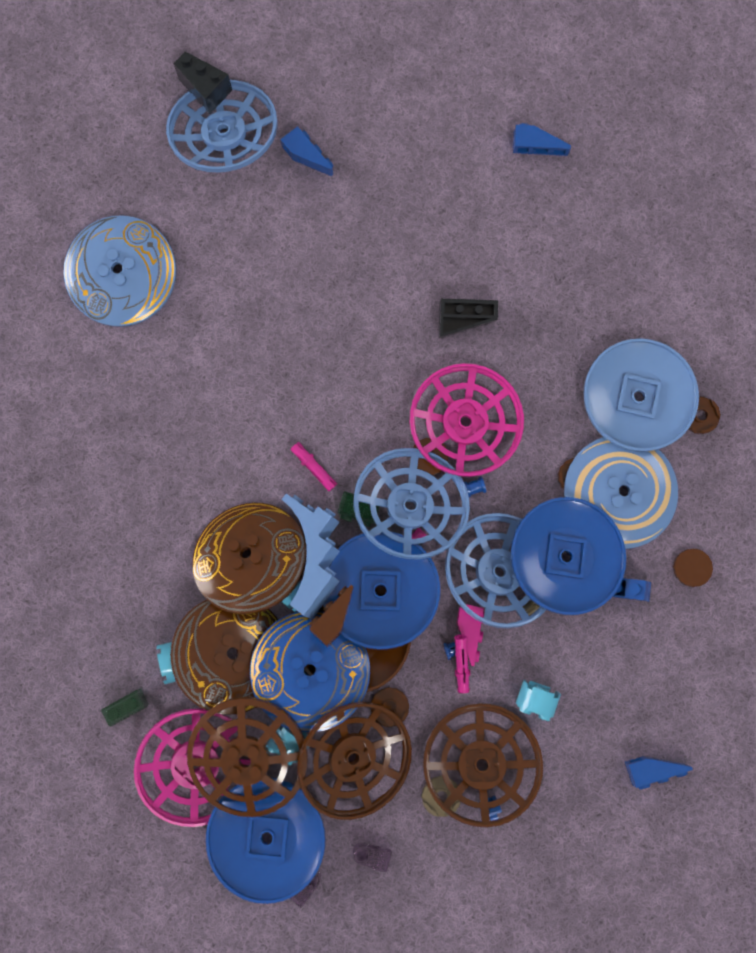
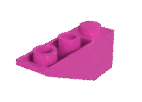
(471, 628)

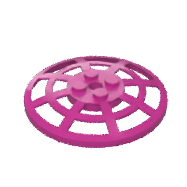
(474, 411)
(179, 769)

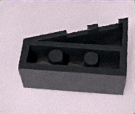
(203, 80)
(465, 314)

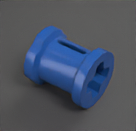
(475, 486)
(449, 650)

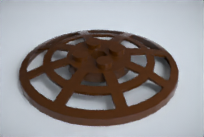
(246, 746)
(495, 760)
(360, 767)

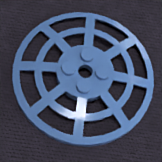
(222, 120)
(412, 493)
(486, 572)

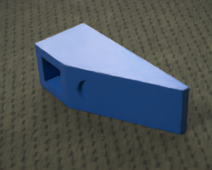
(300, 149)
(634, 590)
(649, 770)

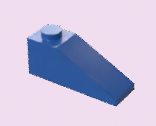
(533, 140)

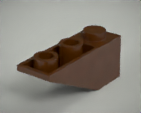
(331, 623)

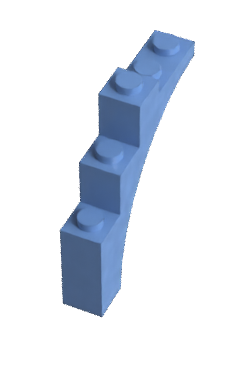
(318, 578)

